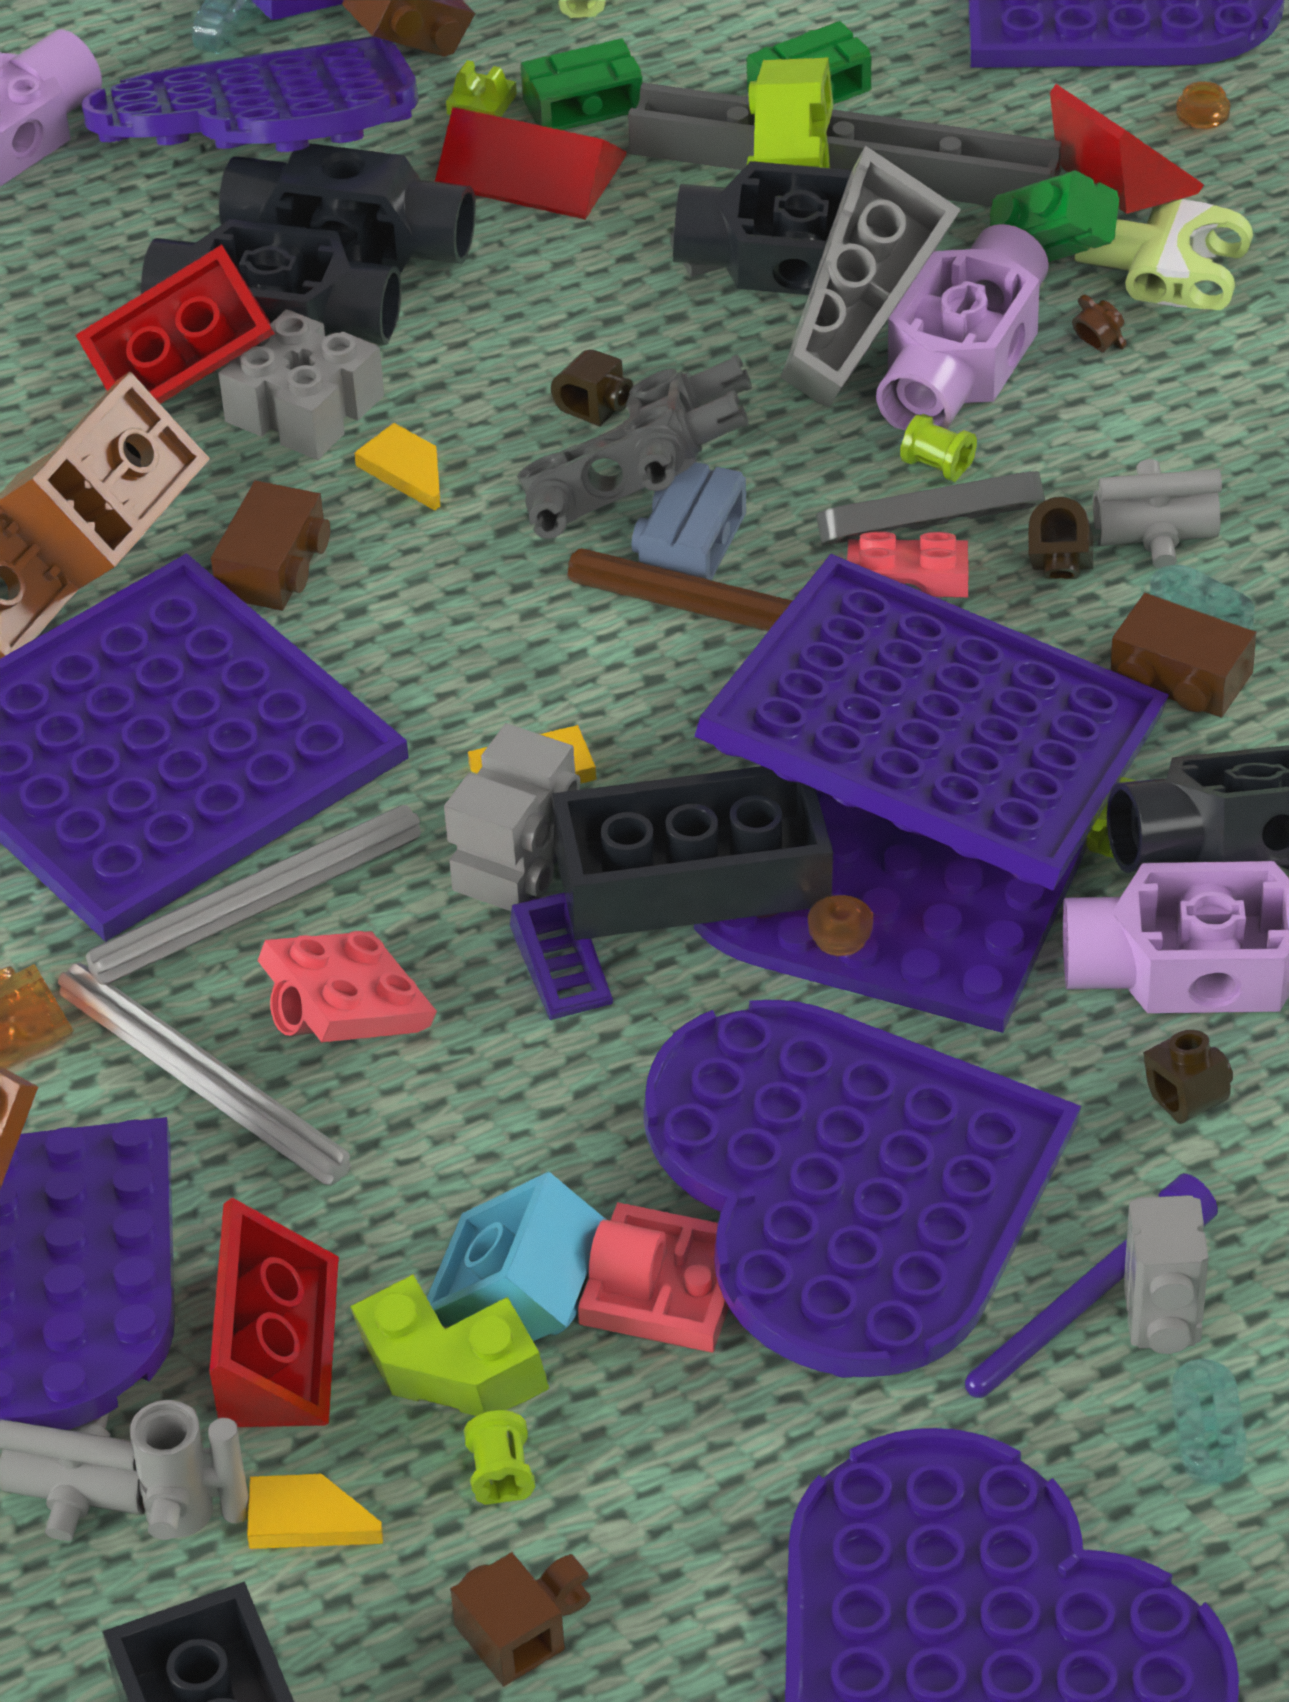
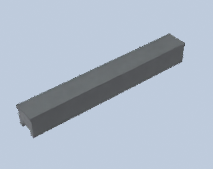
(947, 159)

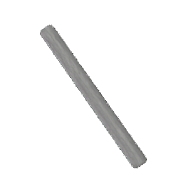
(252, 895)
(206, 1075)

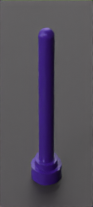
(1072, 1302)

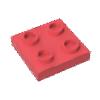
(933, 563)
(341, 988)
(655, 1278)

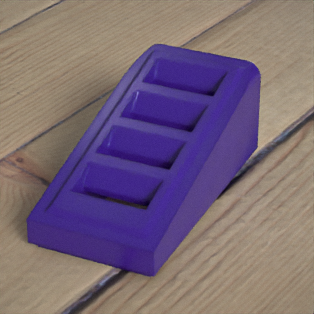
(549, 915)

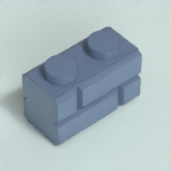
(692, 521)

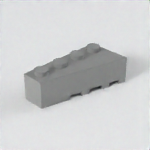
(871, 258)

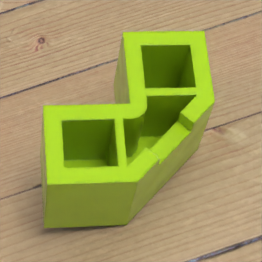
(792, 112)
(470, 1366)

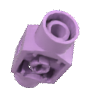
(38, 94)
(962, 327)
(1186, 938)

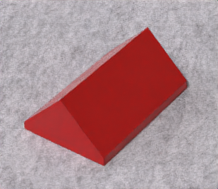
(1115, 156)
(527, 163)
(178, 328)
(272, 1323)

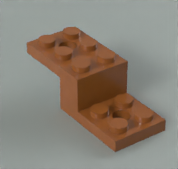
(87, 505)

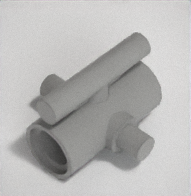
(1158, 509)
(70, 1470)
(183, 1476)

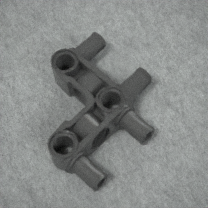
(658, 441)

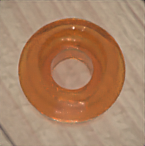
(1203, 105)
(840, 924)

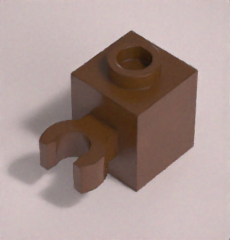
(513, 1617)

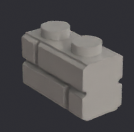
(1165, 1272)

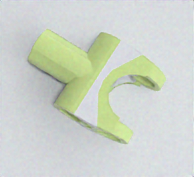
(1173, 253)

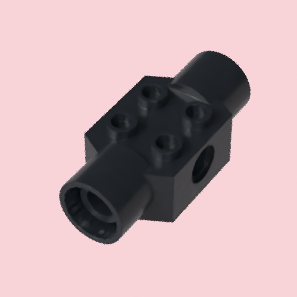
(363, 195)
(762, 226)
(294, 272)
(1205, 811)

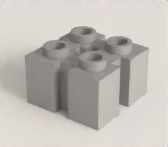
(302, 384)
(507, 818)

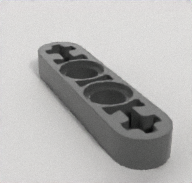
(931, 507)

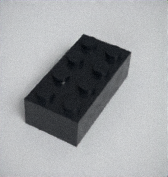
(689, 851)
(197, 1653)

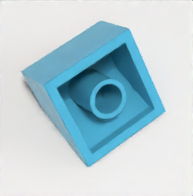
(519, 1247)

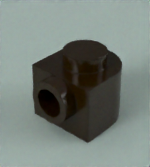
(592, 387)
(1060, 538)
(1187, 1075)

